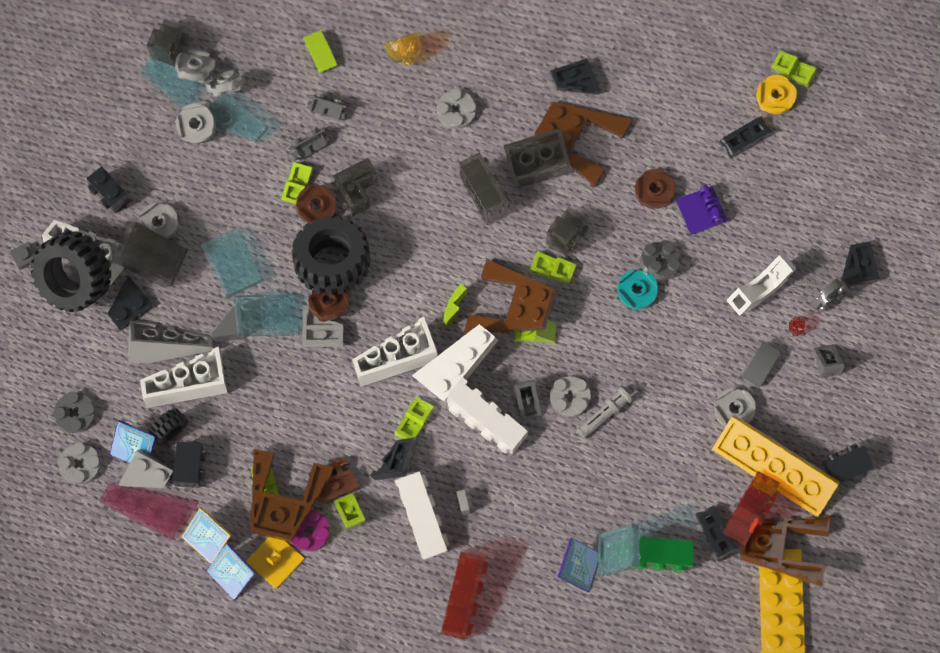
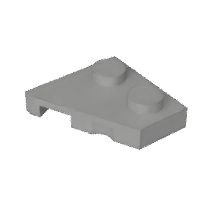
(321, 333)
(146, 472)

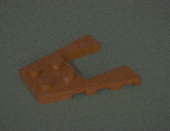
(572, 121)
(528, 307)
(278, 515)
(768, 544)

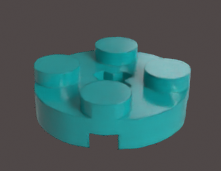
(635, 300)

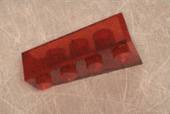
(463, 595)

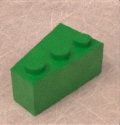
(665, 554)

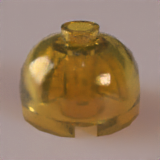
(405, 48)

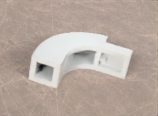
(763, 286)

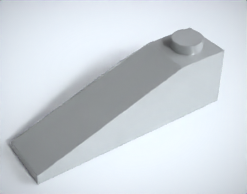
(155, 344)

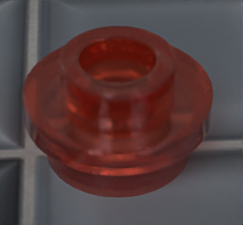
(797, 326)

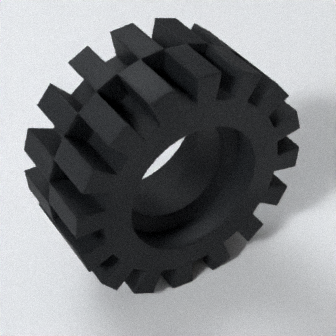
(168, 426)

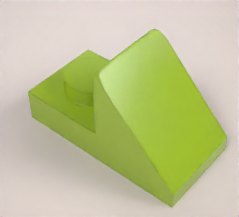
(546, 335)
(349, 511)

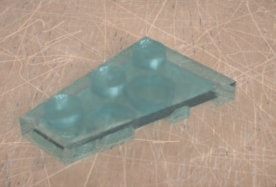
(165, 79)
(236, 119)

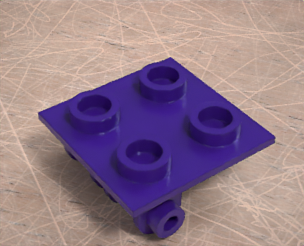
(701, 210)

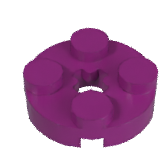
(320, 534)

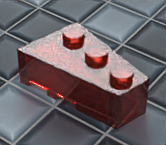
(752, 508)

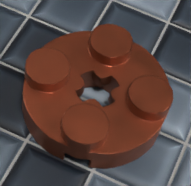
(315, 193)
(647, 197)
(328, 311)

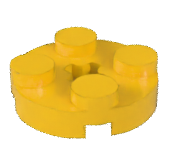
(784, 88)

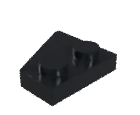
(576, 78)
(860, 265)
(128, 305)
(396, 460)

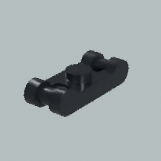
(746, 136)
(715, 534)

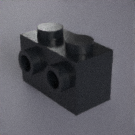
(107, 189)
(849, 463)
(188, 464)

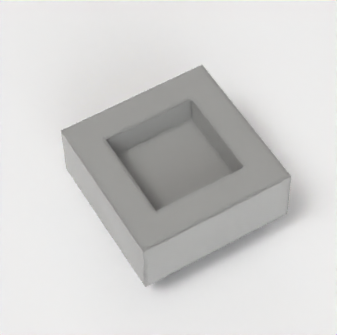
(464, 502)

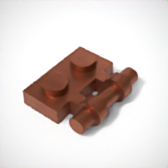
(338, 484)

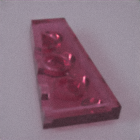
(149, 510)

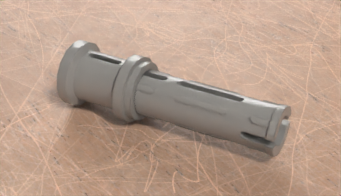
(611, 407)

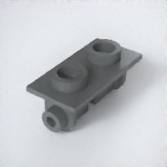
(334, 107)
(315, 139)

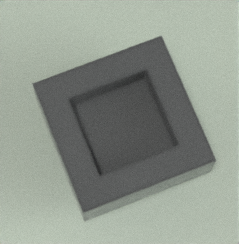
(22, 255)

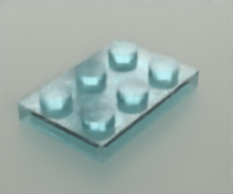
(231, 263)
(265, 315)
(618, 550)

